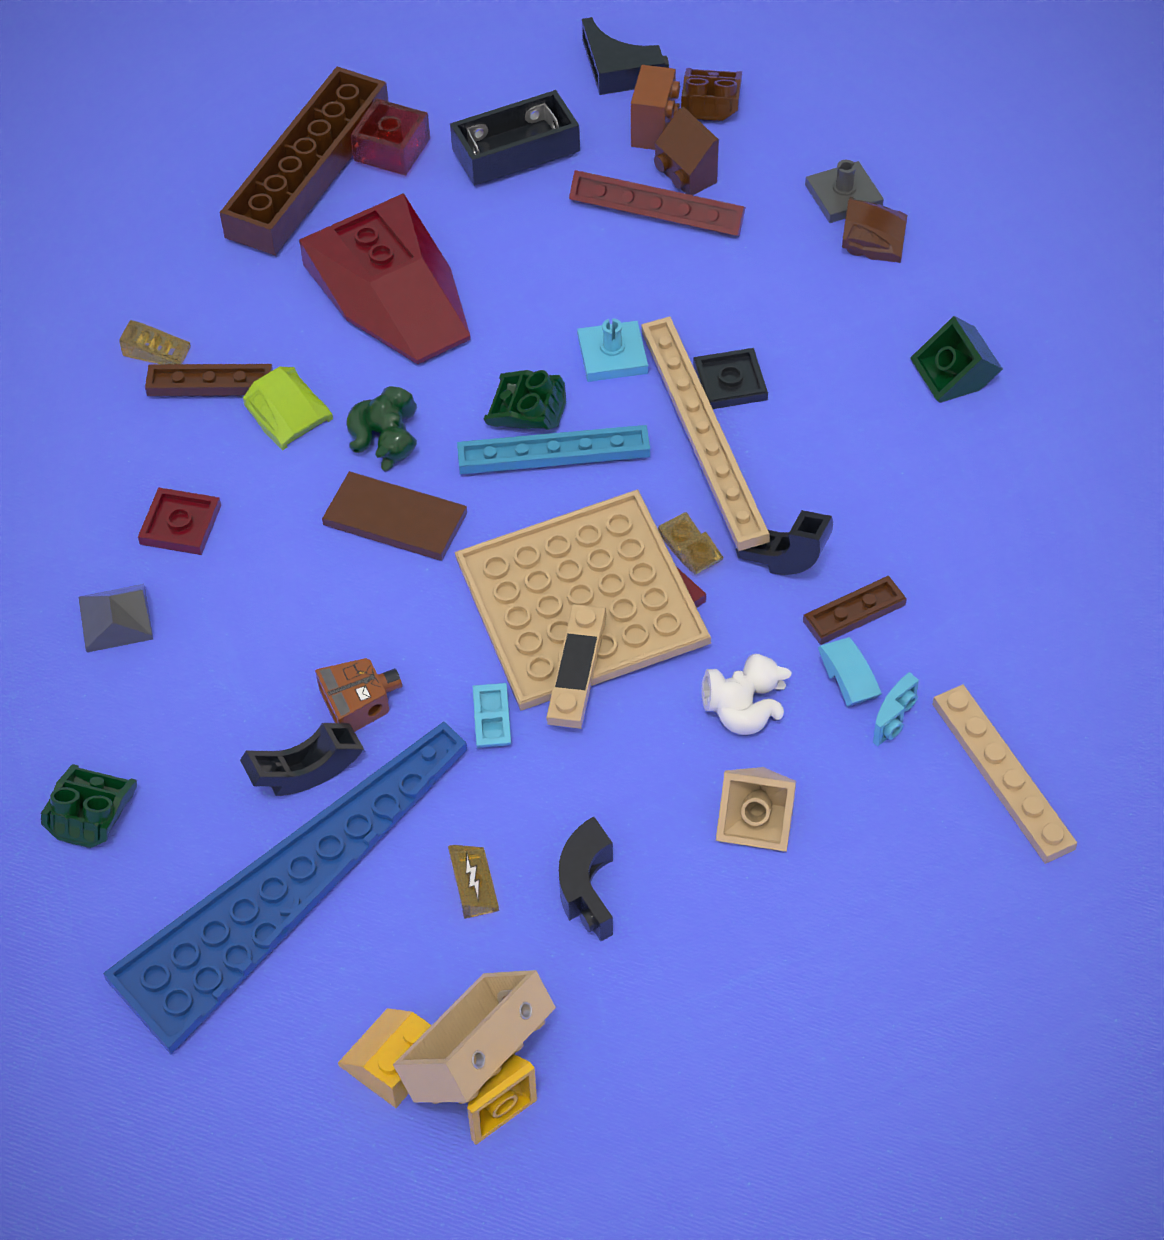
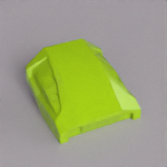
(285, 406)

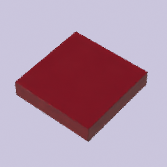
(179, 521)

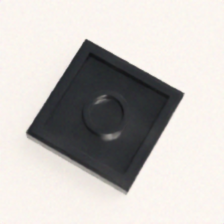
(731, 378)

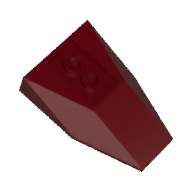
(389, 279)

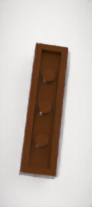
(202, 379)

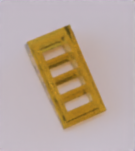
(138, 334)

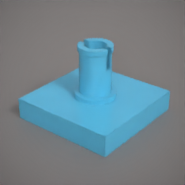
(612, 350)

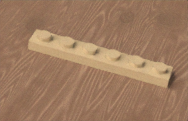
(1004, 774)

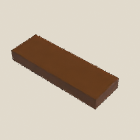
(854, 610)

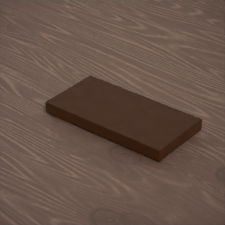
(395, 515)

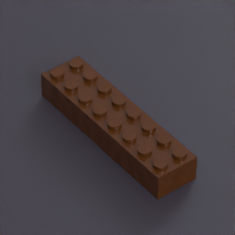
(300, 163)

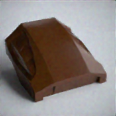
(711, 93)
(874, 231)

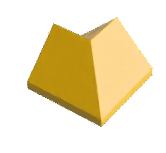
(502, 1098)

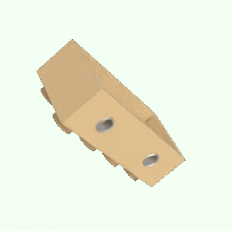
(475, 1037)

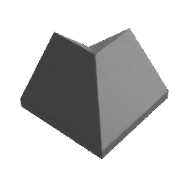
(115, 618)

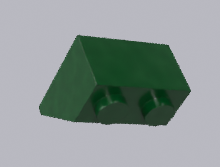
(956, 361)

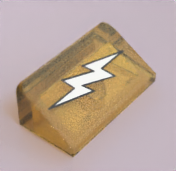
(473, 880)

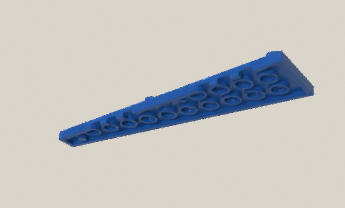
(219, 941)

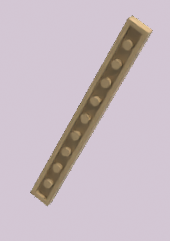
(705, 435)

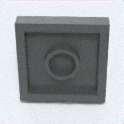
(835, 186)

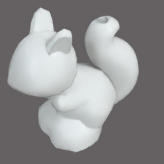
(734, 696)

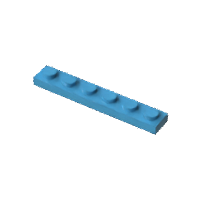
(553, 449)

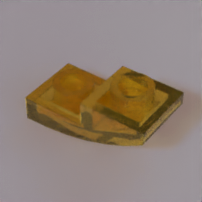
(688, 543)

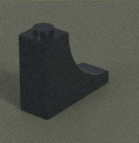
(616, 63)

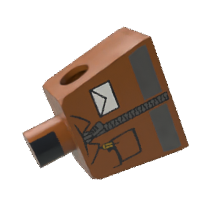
(356, 691)

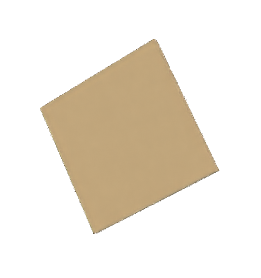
(587, 557)

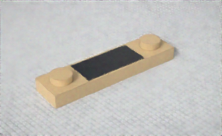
(576, 666)

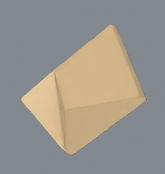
(756, 808)

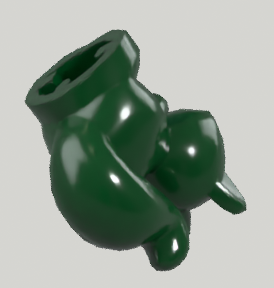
(385, 417)

